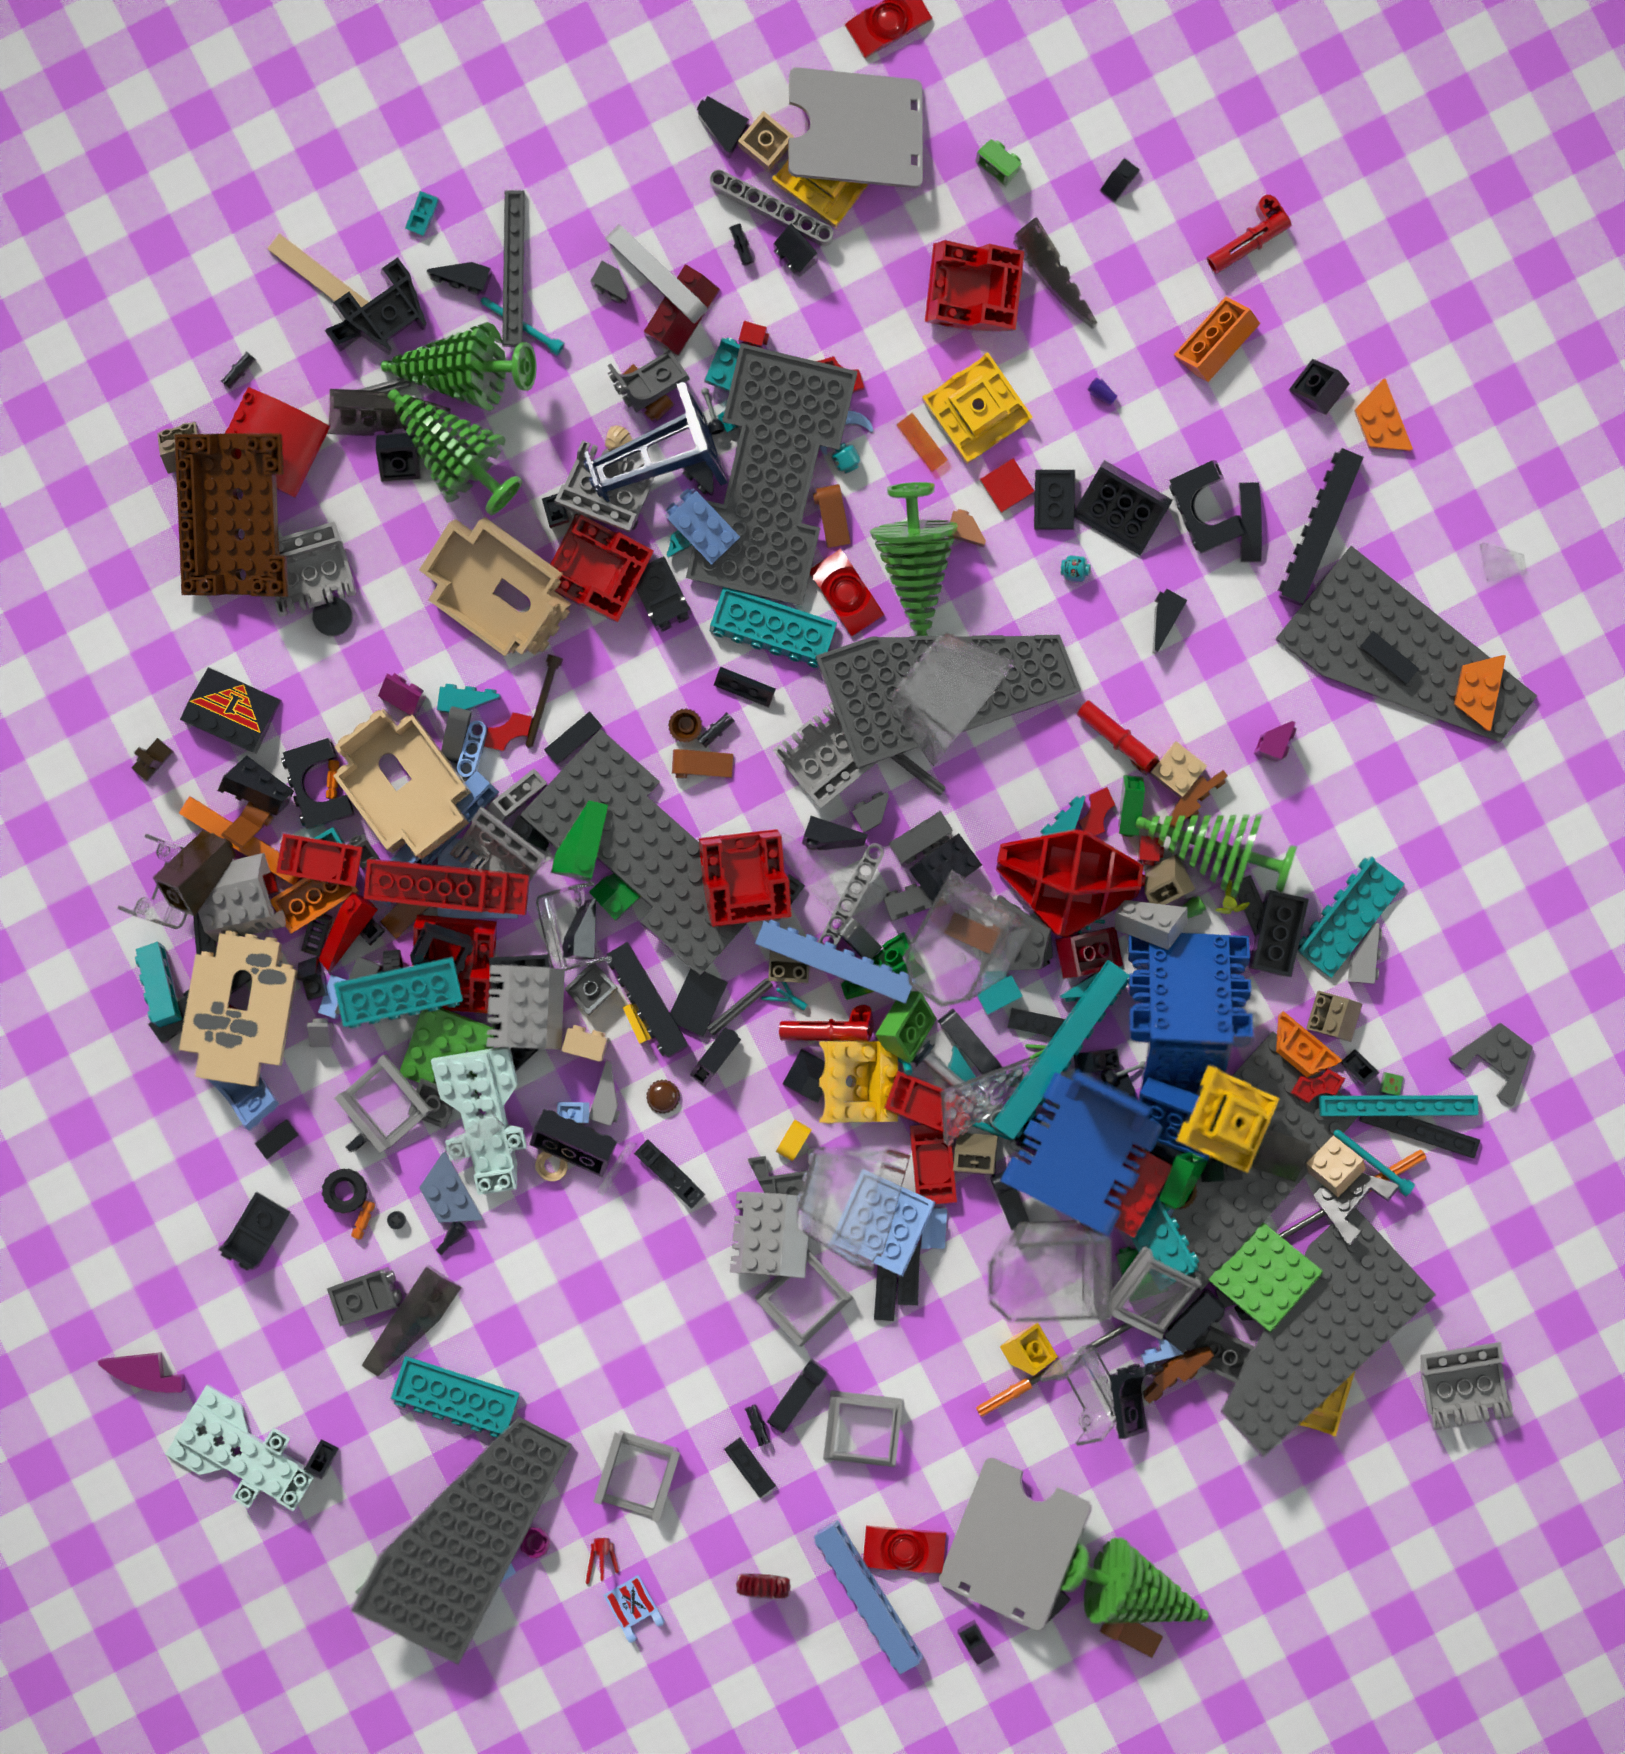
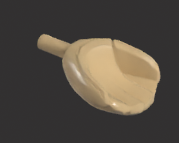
(617, 437)

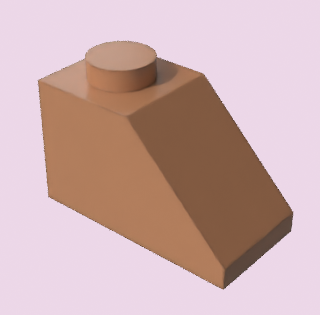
(967, 528)

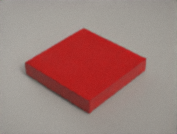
(1007, 485)

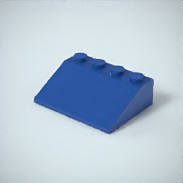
(1170, 1109)

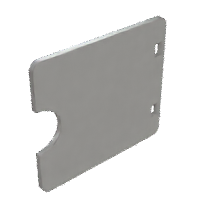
(857, 128)
(1013, 1546)

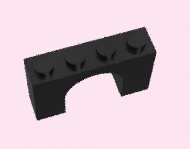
(1186, 489)
(298, 763)

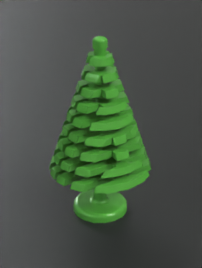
(465, 366)
(456, 453)
(915, 554)
(1222, 848)
(1128, 1588)

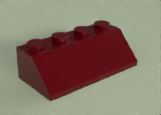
(669, 325)

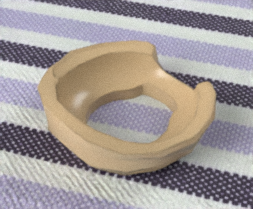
(539, 1166)

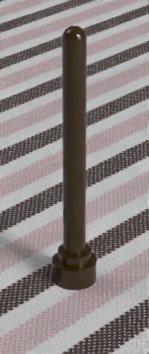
(553, 664)

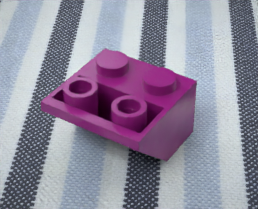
(401, 695)
(1274, 743)

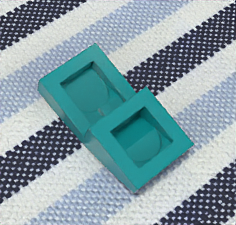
(422, 213)

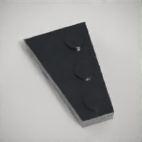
(257, 785)

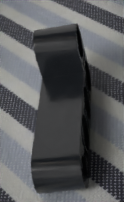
(969, 1042)
(1009, 1201)
(797, 1395)

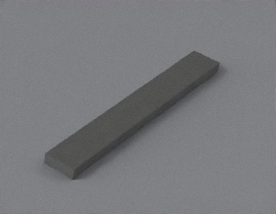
(513, 267)

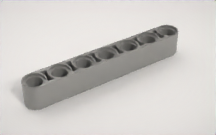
(765, 200)
(656, 273)
(850, 896)

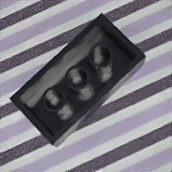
(1278, 933)
(573, 1142)

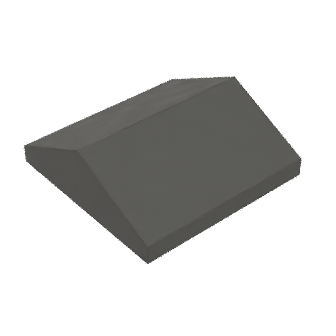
(591, 988)
(442, 1110)

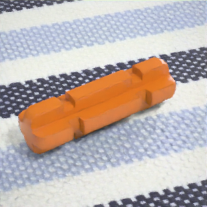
(332, 783)
(362, 1220)

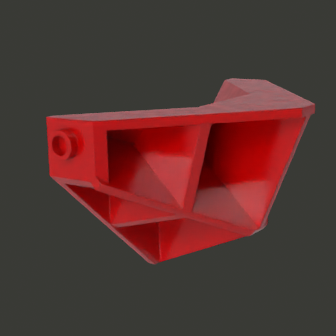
(1069, 877)

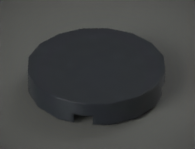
(332, 617)

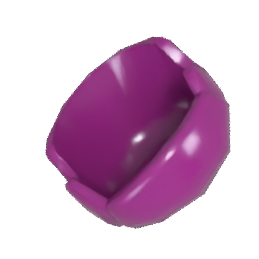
(535, 1543)

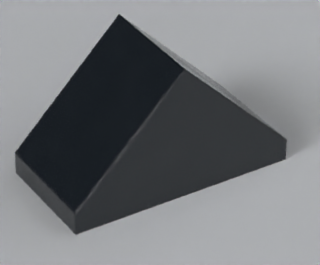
(342, 335)
(1359, 1068)
(321, 1459)

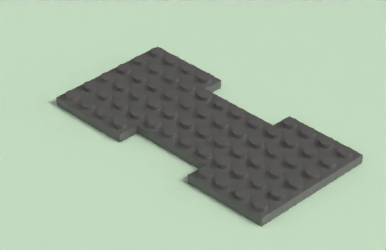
(785, 415)
(637, 845)

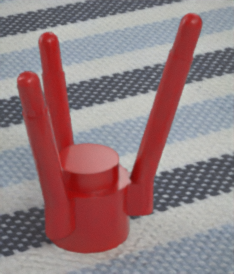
(601, 1546)

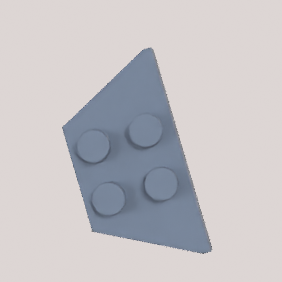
(448, 1194)

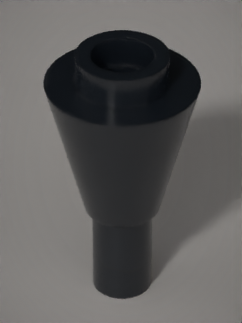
(455, 1233)

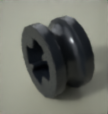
(392, 1224)

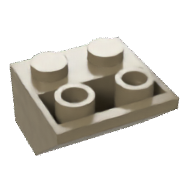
(166, 443)
(1167, 881)
(787, 969)
(1334, 1016)
(975, 1154)

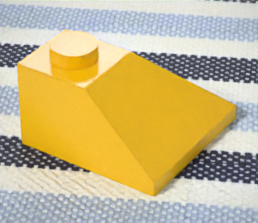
(1029, 1350)

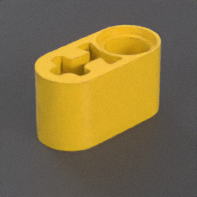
(793, 1140)

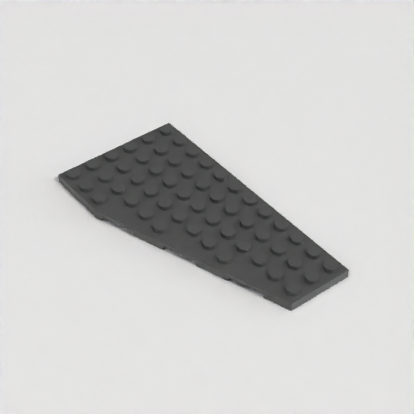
(1364, 599)
(868, 671)
(1234, 1209)
(1327, 1334)
(453, 1556)

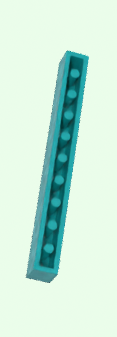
(1061, 1048)

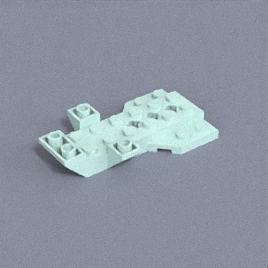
(496, 1080)
(260, 1465)

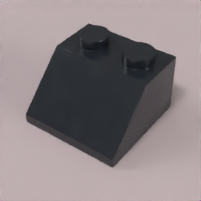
(795, 251)
(1319, 386)
(397, 457)

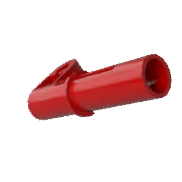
(1270, 226)
(1139, 755)
(856, 1029)

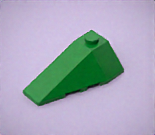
(580, 847)
(614, 896)
(890, 955)

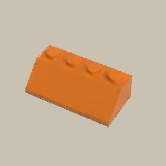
(1217, 338)
(309, 900)

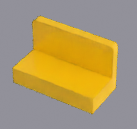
(637, 1025)

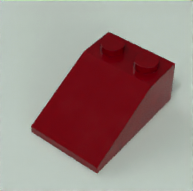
(1088, 952)

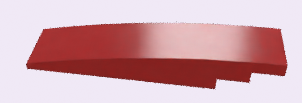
(447, 887)

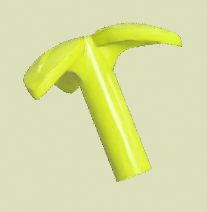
(1230, 903)

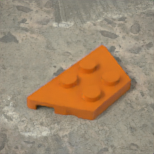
(1381, 420)
(1479, 689)
(1302, 1048)

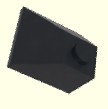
(805, 1075)

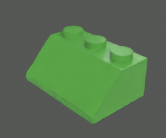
(906, 1026)

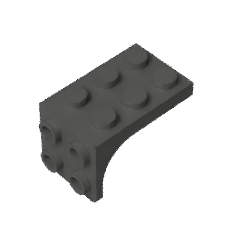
(649, 381)
(365, 1296)

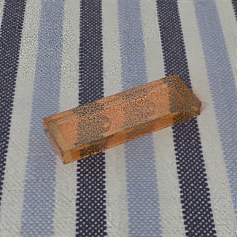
(922, 442)

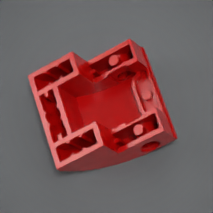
(974, 286)
(300, 434)
(599, 567)
(744, 877)
(475, 977)
(1139, 1200)

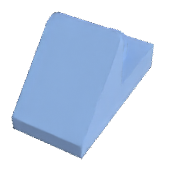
(574, 1110)
(1166, 1351)

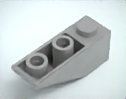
(1363, 963)

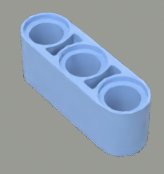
(470, 739)

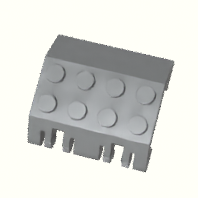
(624, 501)
(314, 568)
(821, 759)
(498, 847)
(240, 901)
(527, 1007)
(769, 1236)
(1464, 1385)

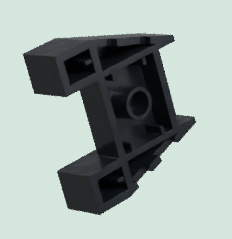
(387, 312)

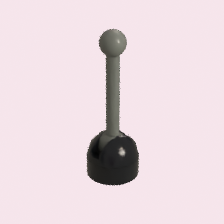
(715, 425)
(1109, 1077)

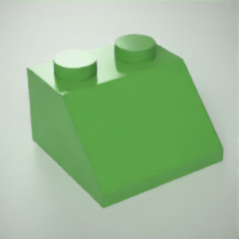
(998, 161)

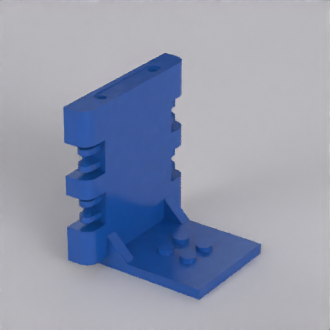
(1189, 1005)
(1083, 1150)

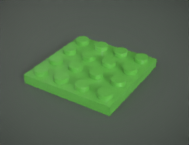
(441, 1035)
(1266, 1277)

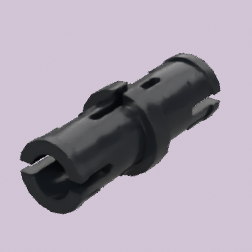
(737, 233)
(238, 370)
(716, 730)
(757, 1425)

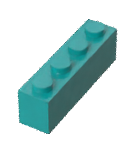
(158, 984)

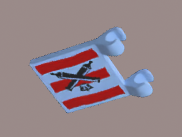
(632, 1604)

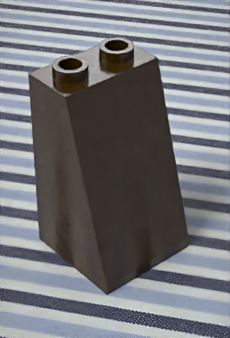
(194, 872)

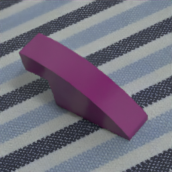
(143, 1372)

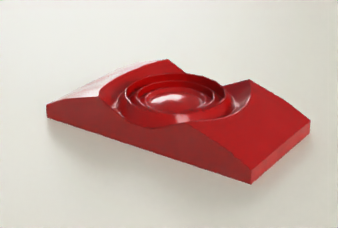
(886, 23)
(846, 592)
(319, 860)
(916, 1101)
(932, 1165)
(904, 1549)

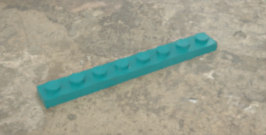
(1399, 1105)

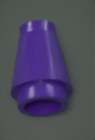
(1102, 391)

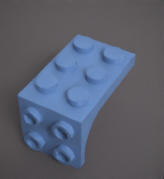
(701, 525)
(248, 1102)

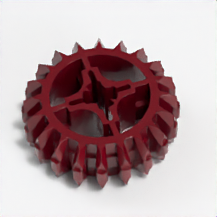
(763, 1586)

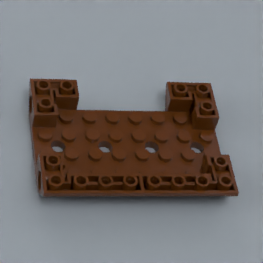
(213, 514)

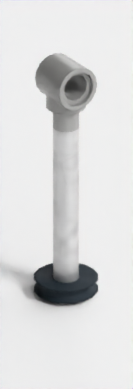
(943, 1071)

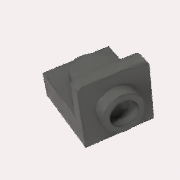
(367, 852)

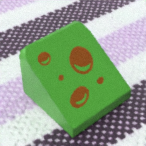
(1391, 1083)

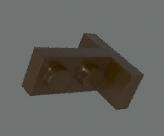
(151, 759)

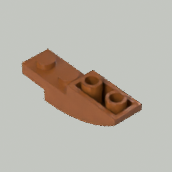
(1188, 804)
(1181, 1366)

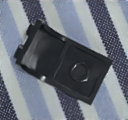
(662, 595)
(255, 1232)
(1128, 1398)

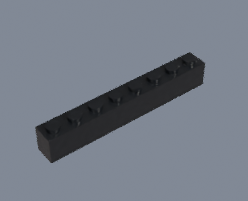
(1321, 526)

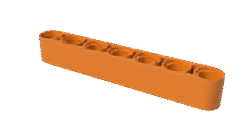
(217, 824)

